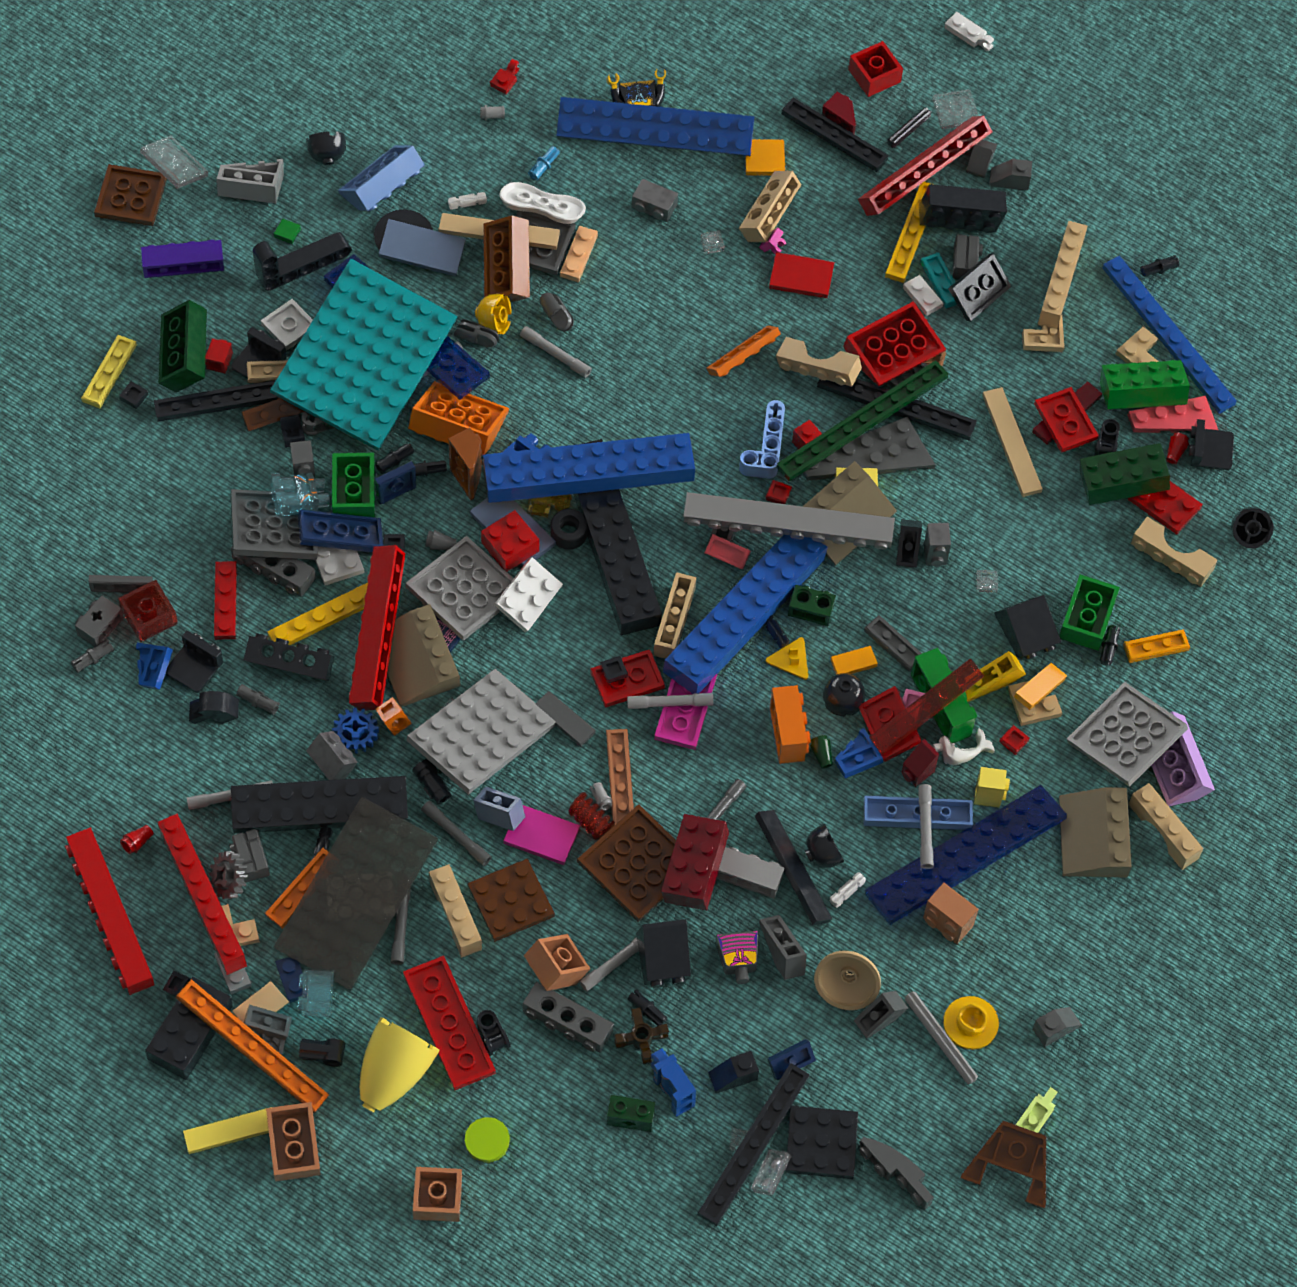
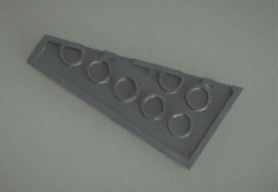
(885, 448)

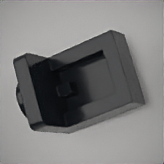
(291, 429)

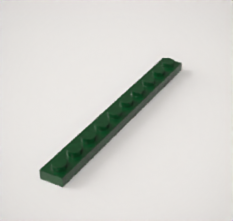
(862, 420)

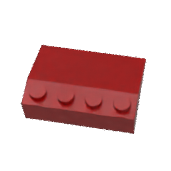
(894, 344)

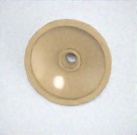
(846, 989)

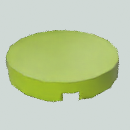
(487, 1139)

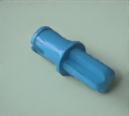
(543, 163)

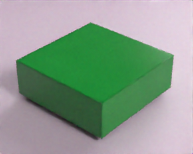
(287, 231)

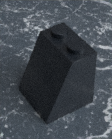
(1029, 627)
(664, 952)

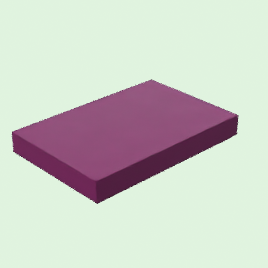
(543, 835)

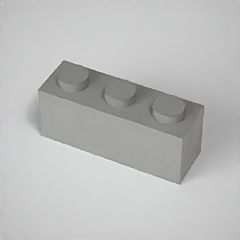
(750, 872)

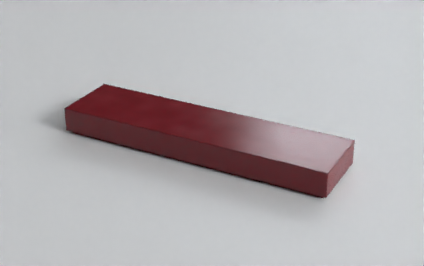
(1087, 396)

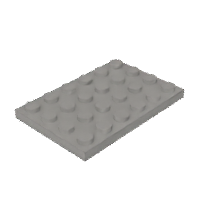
(481, 731)

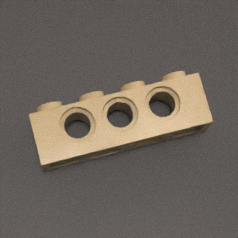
(770, 206)
(675, 615)

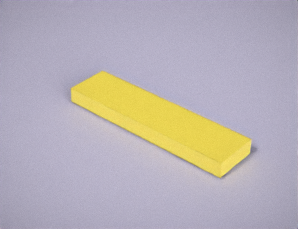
(109, 371)
(226, 1131)

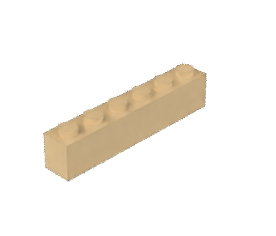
(1062, 275)

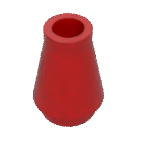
(1177, 446)
(136, 839)

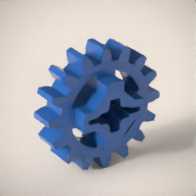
(354, 721)

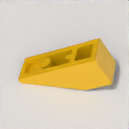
(997, 675)

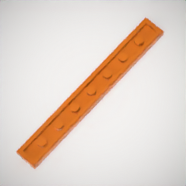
(251, 1045)

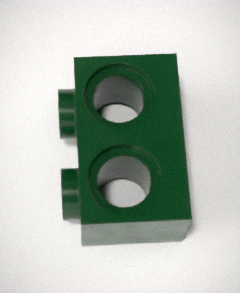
(810, 609)

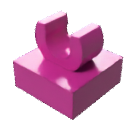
(773, 240)

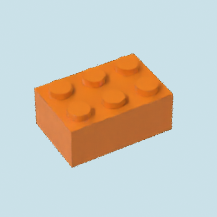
(789, 724)

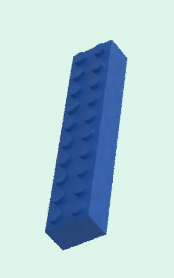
(588, 467)
(743, 611)

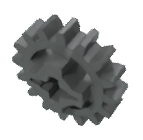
(228, 875)

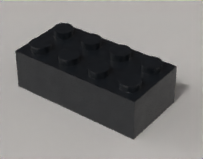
(962, 208)
(184, 1036)

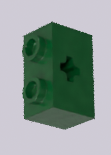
(630, 1113)

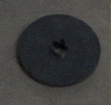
(403, 215)

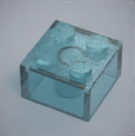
(317, 992)

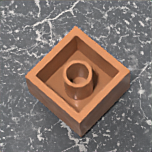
(950, 913)
(557, 962)
(437, 1194)

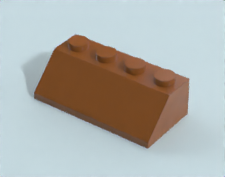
(507, 258)

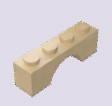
(840, 368)
(1193, 566)
(1179, 841)
(456, 910)

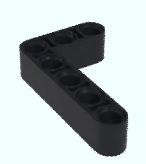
(279, 271)

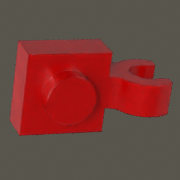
(505, 79)

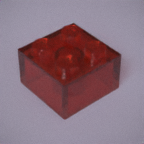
(148, 610)

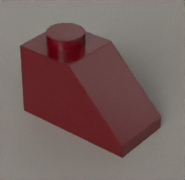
(841, 111)
(920, 763)

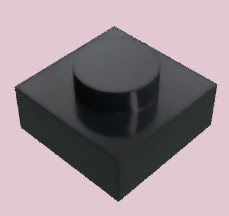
(133, 395)
(395, 539)
(613, 669)
(176, 983)

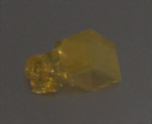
(542, 505)

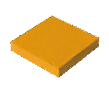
(765, 157)

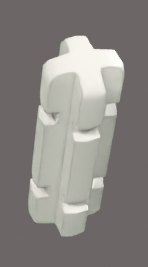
(467, 200)
(847, 889)

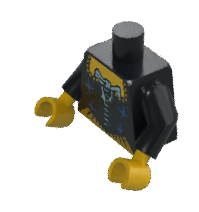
(638, 93)

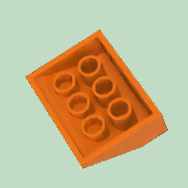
(444, 415)

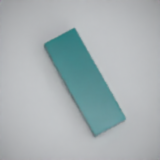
(939, 277)

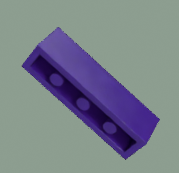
(182, 258)

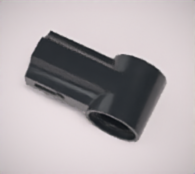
(329, 1051)

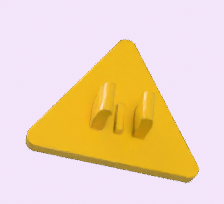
(791, 659)

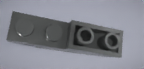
(892, 1163)

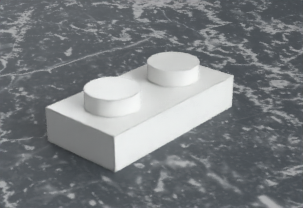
(923, 295)

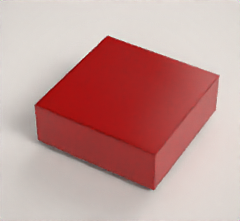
(778, 492)
(1014, 739)

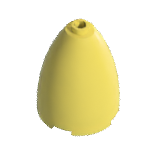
(392, 1065)

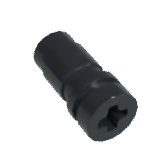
(433, 782)

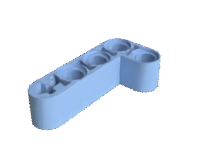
(770, 439)

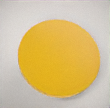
(971, 1022)

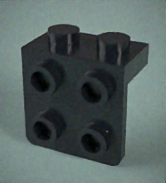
(259, 348)
(1210, 447)
(195, 662)

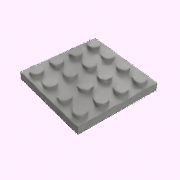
(461, 587)
(1127, 733)

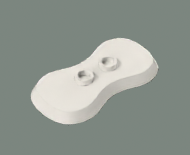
(528, 198)

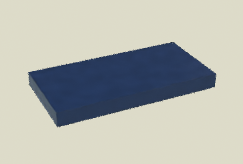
(339, 530)

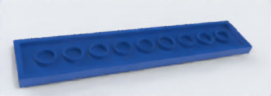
(655, 126)

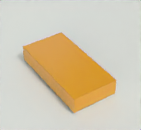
(854, 661)

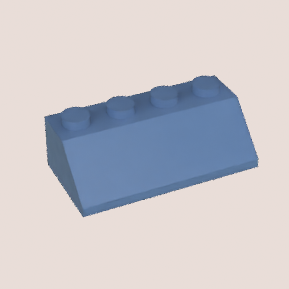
(382, 177)

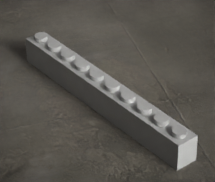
(788, 520)

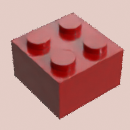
(875, 69)
(510, 541)

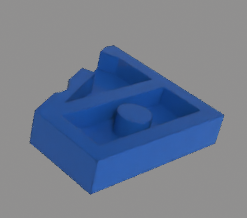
(152, 664)
(858, 755)

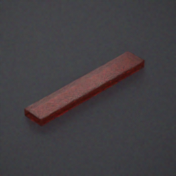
(926, 706)

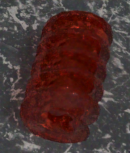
(589, 818)

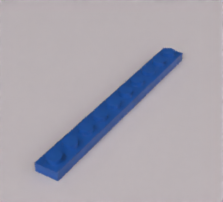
(1169, 334)

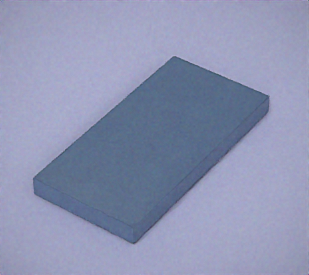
(422, 247)
(489, 513)

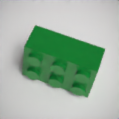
(353, 484)
(1089, 612)

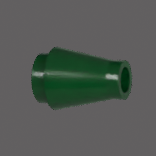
(822, 750)

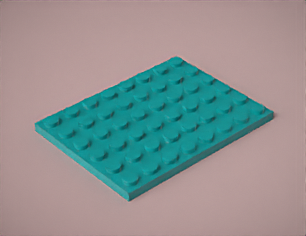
(364, 354)

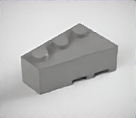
(251, 182)

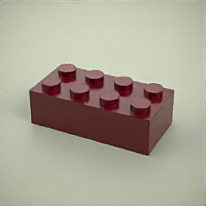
(695, 862)

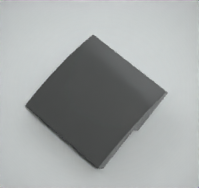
(269, 1026)

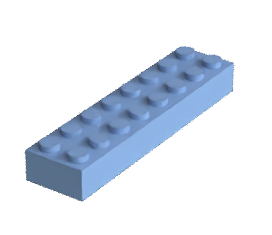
(905, 813)

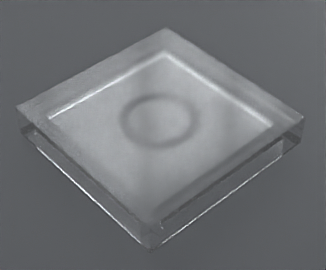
(954, 108)

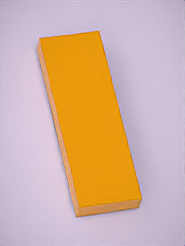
(1156, 646)
(1040, 686)

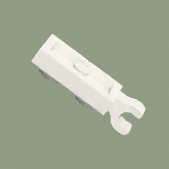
(969, 31)

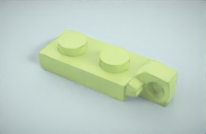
(1038, 1111)

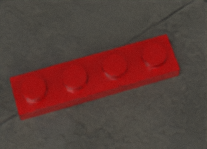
(225, 600)

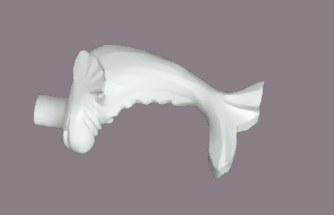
(957, 756)

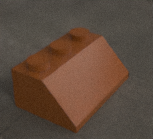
(466, 460)

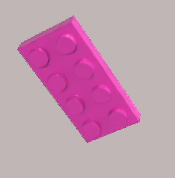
(682, 723)

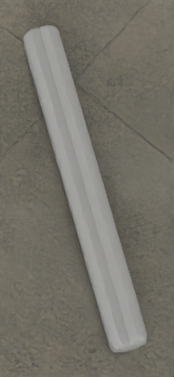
(941, 1037)

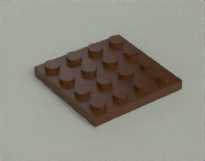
(631, 861)

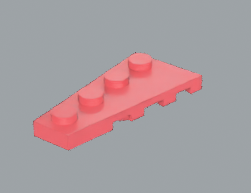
(1173, 417)

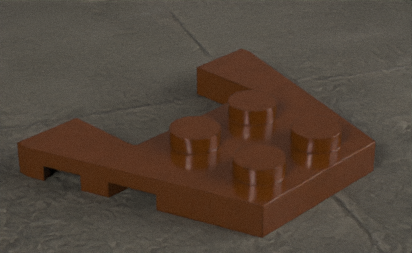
(1016, 1151)

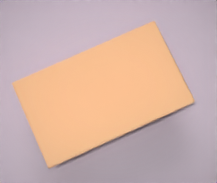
(267, 998)

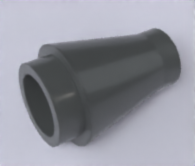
(439, 541)

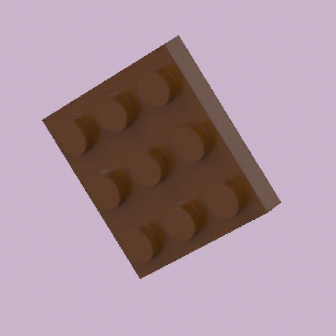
(130, 195)
(511, 900)

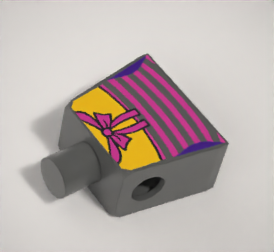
(738, 954)

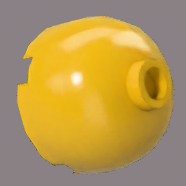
(494, 312)

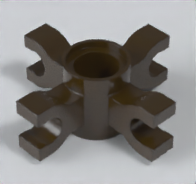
(625, 1039)

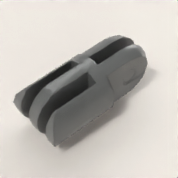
(557, 311)
(476, 333)

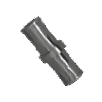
(92, 656)
(257, 699)

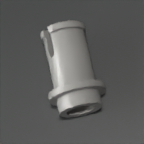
(492, 112)
(601, 796)

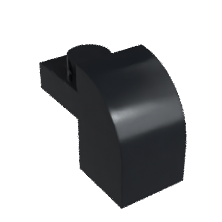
(214, 705)

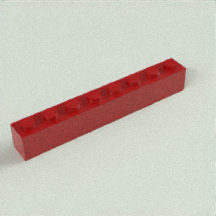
(924, 165)
(377, 627)
(202, 894)
(110, 911)

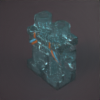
(297, 493)

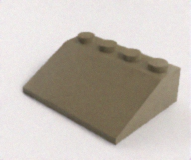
(853, 493)
(420, 658)
(1095, 833)

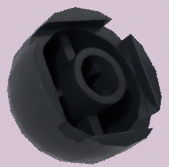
(326, 147)
(1252, 527)
(843, 694)
(822, 848)

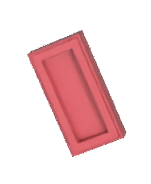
(727, 551)

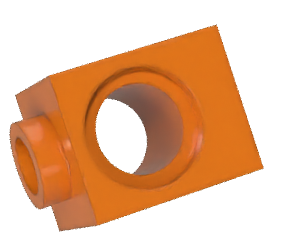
(393, 716)

